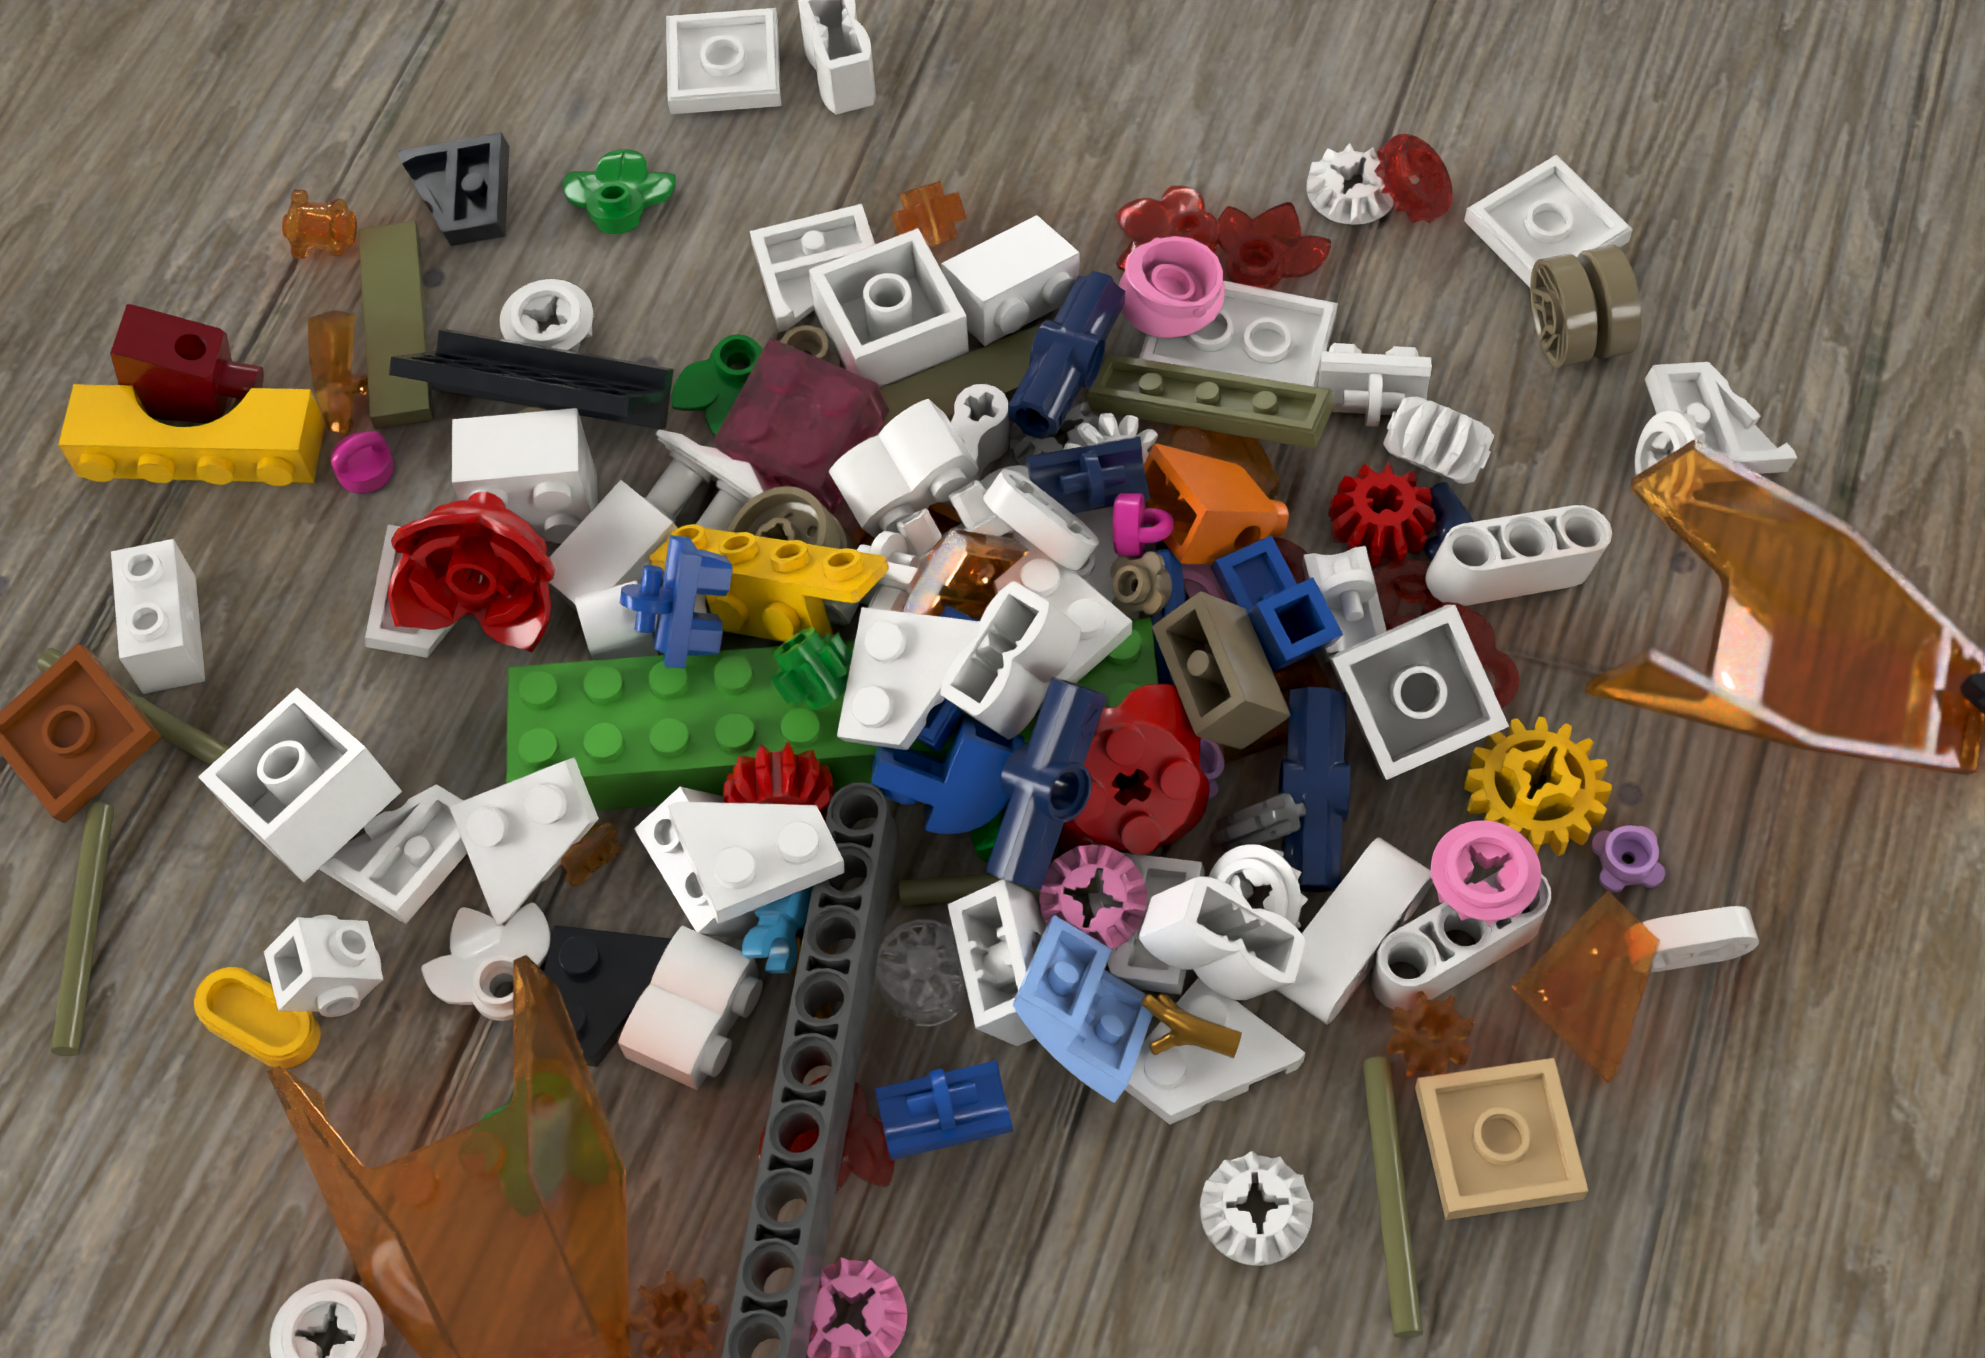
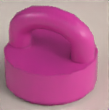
(362, 462)
(1130, 525)

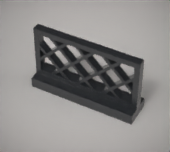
(542, 377)

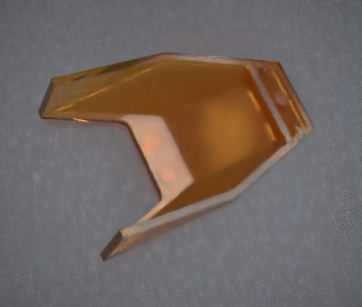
(1809, 631)
(499, 1230)

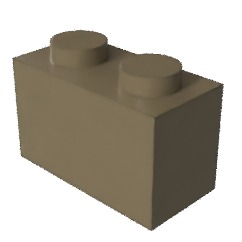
(1220, 671)

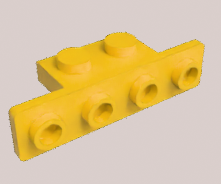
(780, 582)

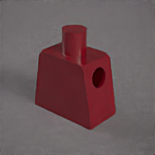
(179, 366)

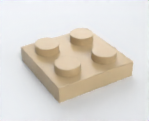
(1500, 1139)

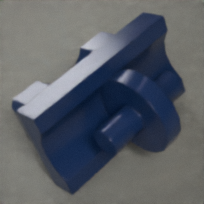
(1091, 474)

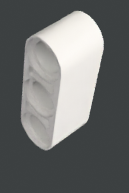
(1518, 555)
(1351, 925)
(1444, 962)

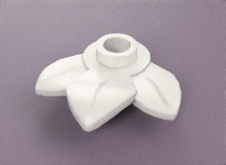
(484, 958)

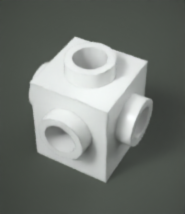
(323, 965)

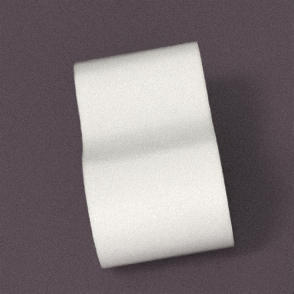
(982, 424)
(611, 626)

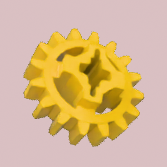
(1515, 763)

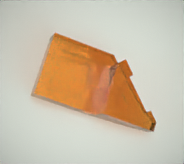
(331, 367)

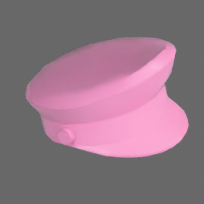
(1172, 287)

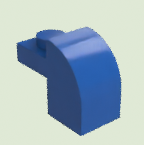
(1286, 616)
(957, 791)

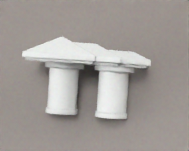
(696, 463)

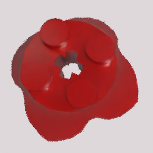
(474, 563)
(1172, 791)

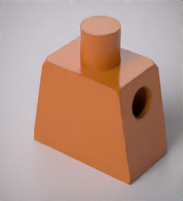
(1211, 504)

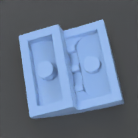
(1081, 1010)

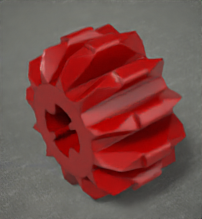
(1382, 514)
(780, 779)

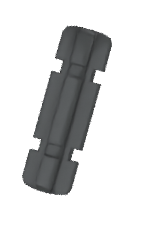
(1259, 823)

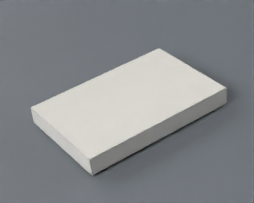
(1255, 336)

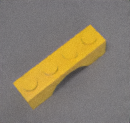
(265, 439)

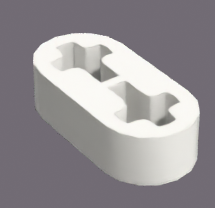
(1041, 519)
(1702, 937)

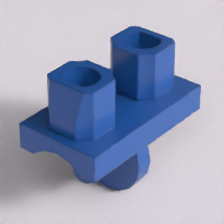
(678, 628)
(943, 1110)

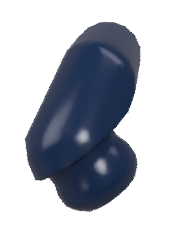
(1448, 513)

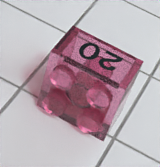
(800, 419)

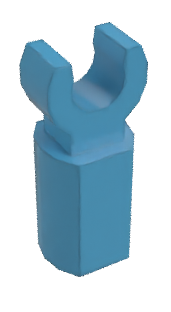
(777, 932)

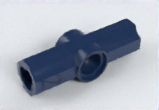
(1066, 355)
(1318, 779)
(1046, 783)

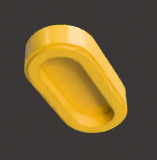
(246, 1014)

